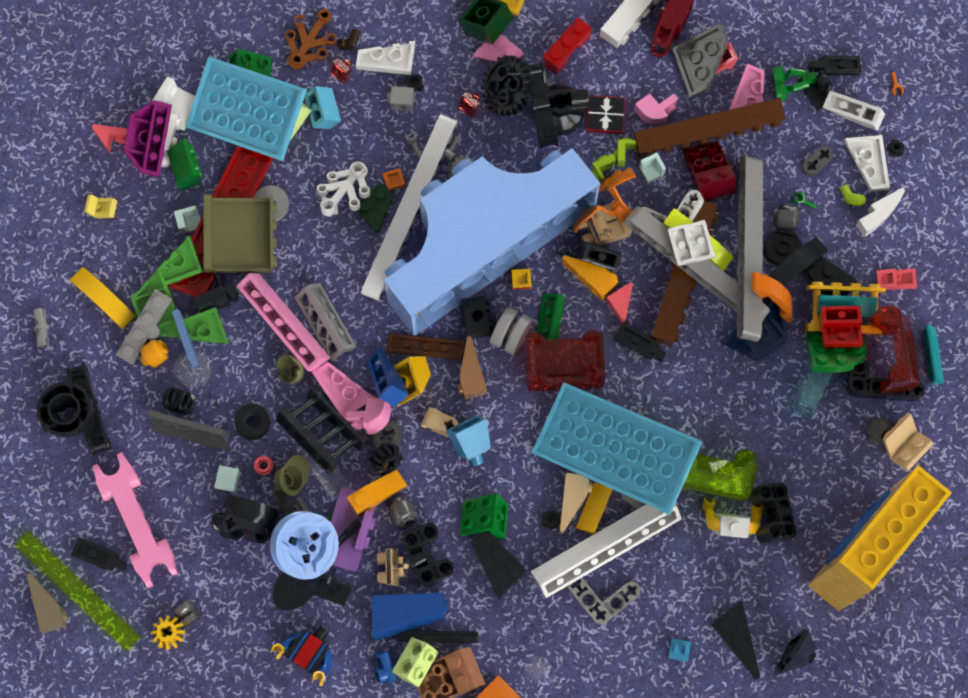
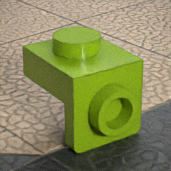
(619, 154)
(602, 164)

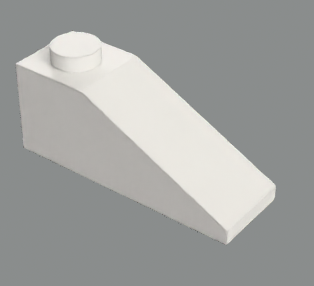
(854, 110)

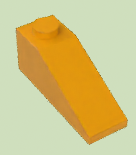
(595, 278)
(376, 492)

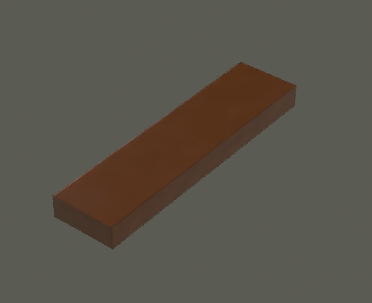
(425, 346)

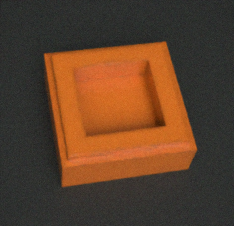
(393, 179)

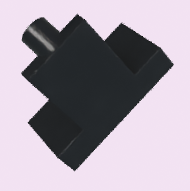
(818, 91)
(333, 590)

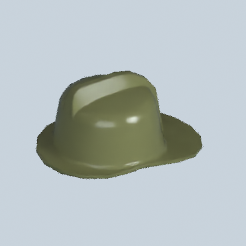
(292, 475)

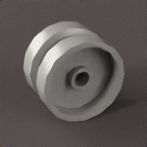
(509, 330)

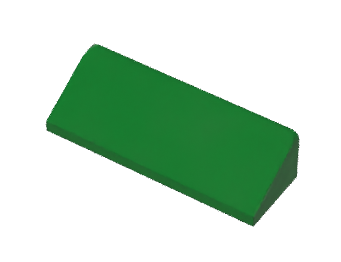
(552, 317)

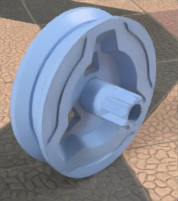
(321, 551)

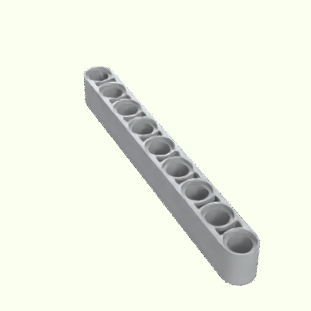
(703, 272)

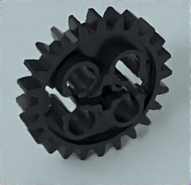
(514, 87)

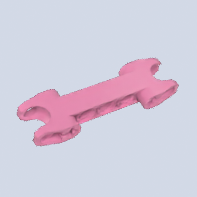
(150, 551)

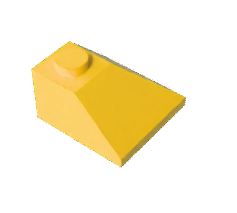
(415, 375)

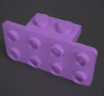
(351, 550)

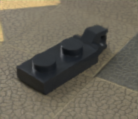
(837, 65)
(639, 342)
(97, 555)

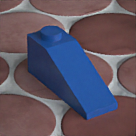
(386, 379)

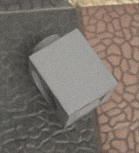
(401, 98)

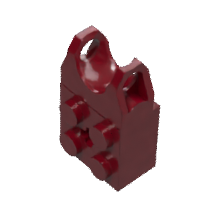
(670, 24)

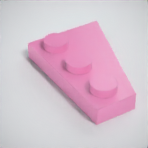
(750, 88)
(341, 390)

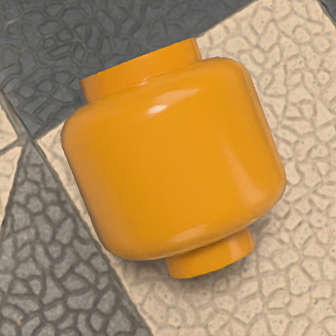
(154, 353)

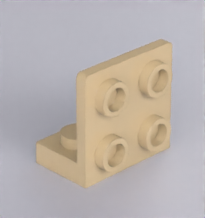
(905, 443)

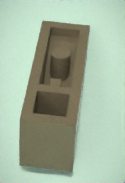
(48, 611)

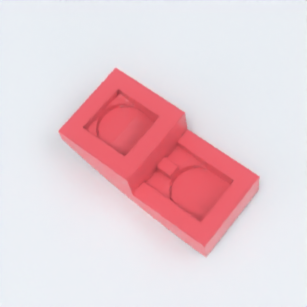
(897, 279)

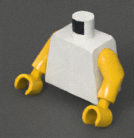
(731, 524)

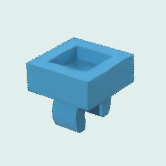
(679, 650)

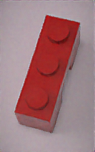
(560, 51)

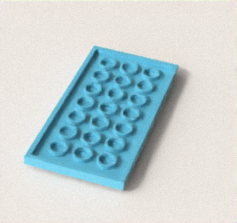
(617, 448)

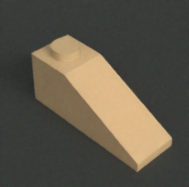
(575, 492)

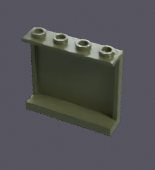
(239, 235)

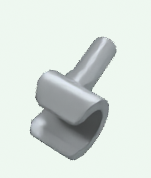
(412, 141)
(449, 154)

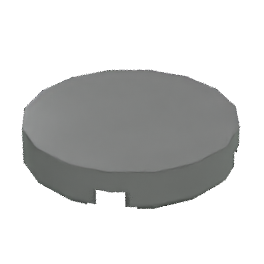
(279, 196)

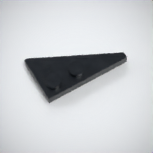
(735, 633)

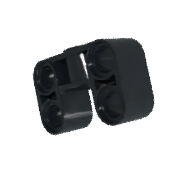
(778, 512)
(419, 556)

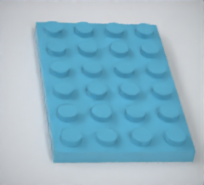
(246, 108)

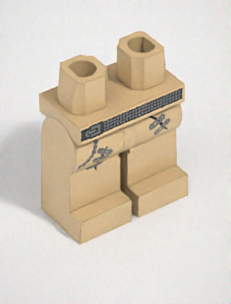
(604, 228)

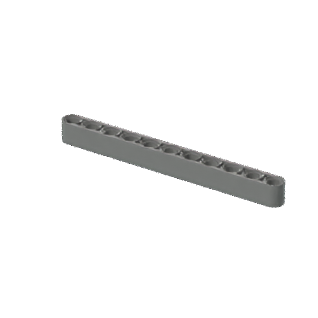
(749, 247)

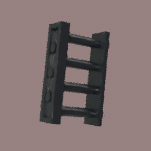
(305, 439)

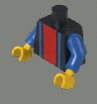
(307, 652)

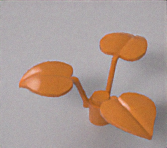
(618, 207)

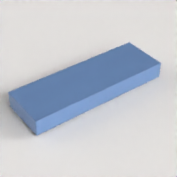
(186, 340)

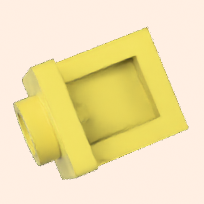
(100, 207)

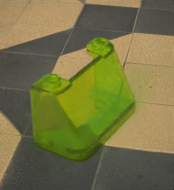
(723, 476)

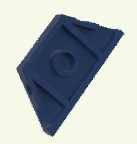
(772, 336)

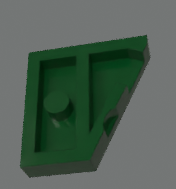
(375, 206)

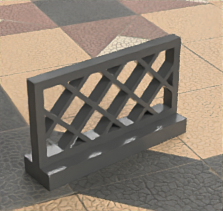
(189, 430)

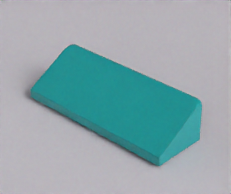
(867, 304)
(933, 355)

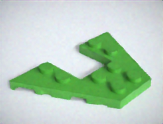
(179, 266)

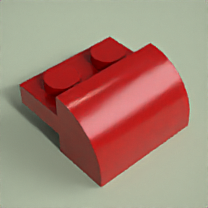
(841, 326)

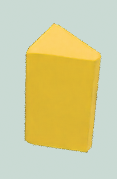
(594, 508)

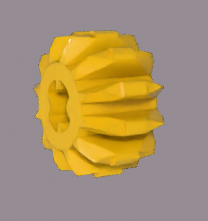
(167, 624)

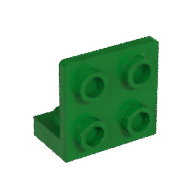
(251, 61)
(483, 515)

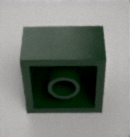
(486, 20)

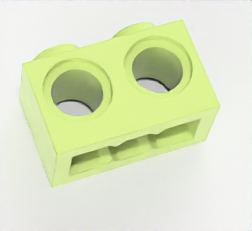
(415, 661)

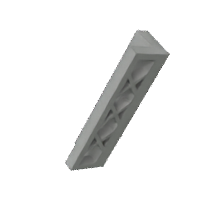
(327, 318)

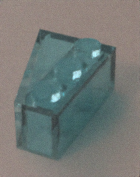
(809, 392)

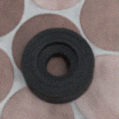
(257, 431)

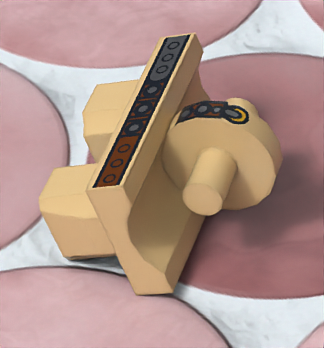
(394, 567)

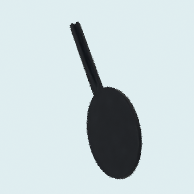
(294, 592)

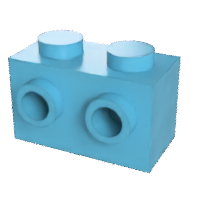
(323, 107)

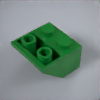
(185, 165)

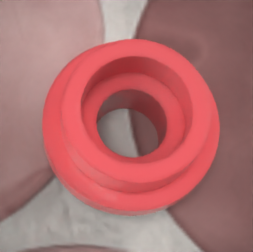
(263, 459)

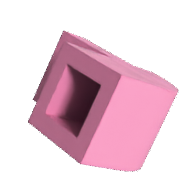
(655, 113)
(373, 418)

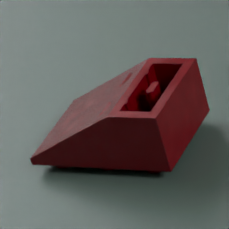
(710, 170)

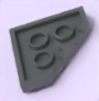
(700, 58)

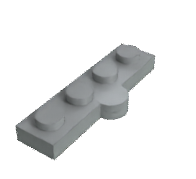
(144, 327)

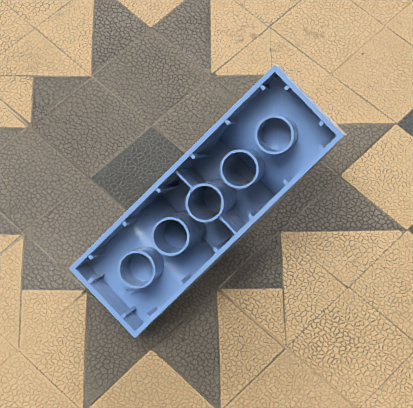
(482, 228)

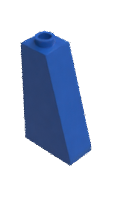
(405, 612)

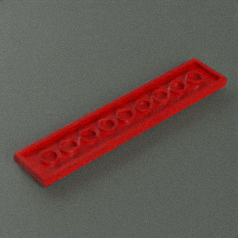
(240, 180)

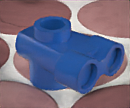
(384, 671)

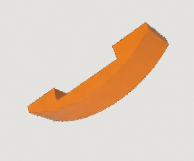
(767, 286)

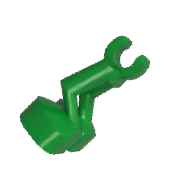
(780, 79)

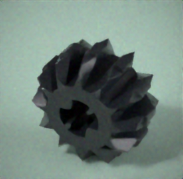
(178, 401)
(386, 458)

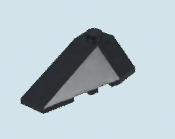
(797, 653)

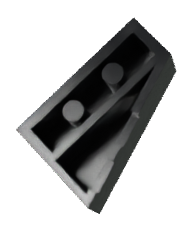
(498, 563)

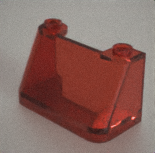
(569, 361)
(905, 373)

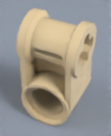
(437, 421)

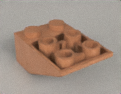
(452, 676)

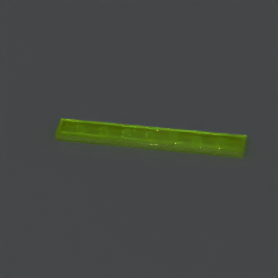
(78, 591)

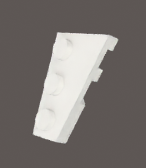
(393, 59)
(871, 160)

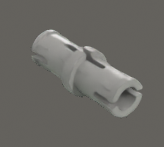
(41, 328)

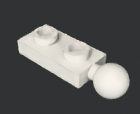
(174, 124)

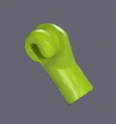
(852, 198)

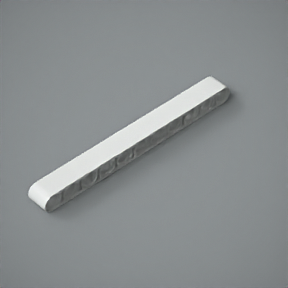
(410, 203)

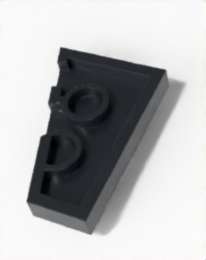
(828, 273)

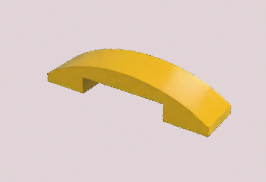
(103, 297)

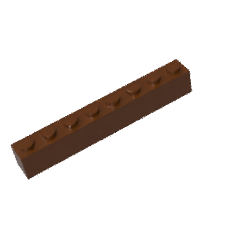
(710, 126)
(678, 290)

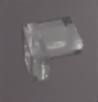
(538, 669)

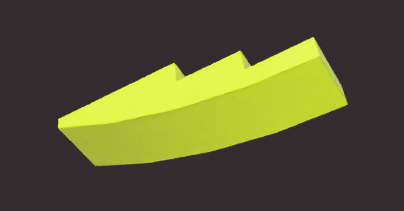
(722, 256)

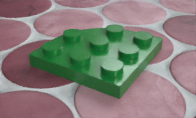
(833, 359)

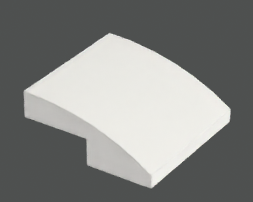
(691, 243)

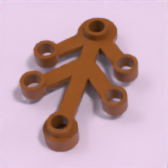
(308, 41)

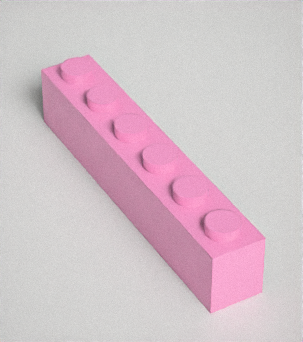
(283, 321)

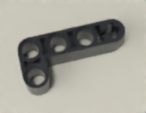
(866, 387)

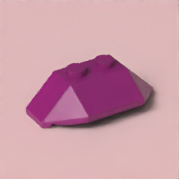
(147, 137)

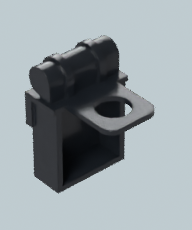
(217, 297)

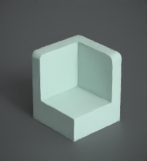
(652, 167)
(187, 219)
(227, 479)

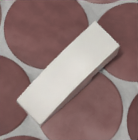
(879, 212)

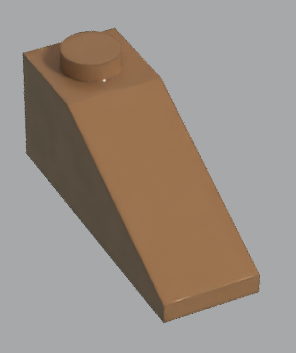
(471, 376)

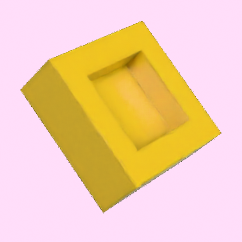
(521, 279)

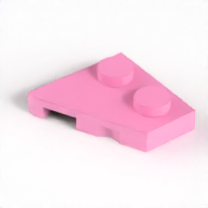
(501, 47)

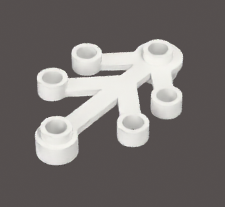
(356, 172)

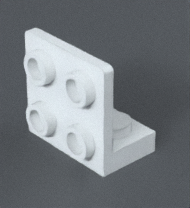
(178, 98)

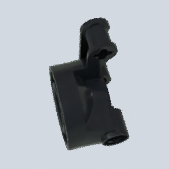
(554, 121)
(73, 394)
(245, 519)

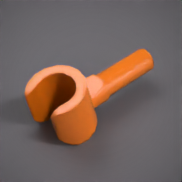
(895, 85)

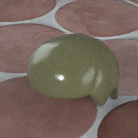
(296, 369)

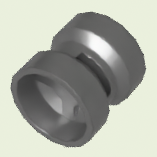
(188, 613)

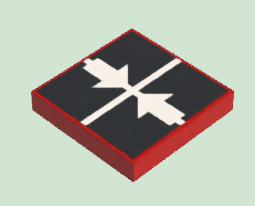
(605, 114)

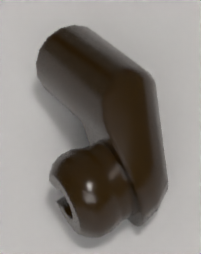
(346, 44)

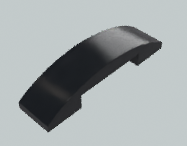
(799, 261)

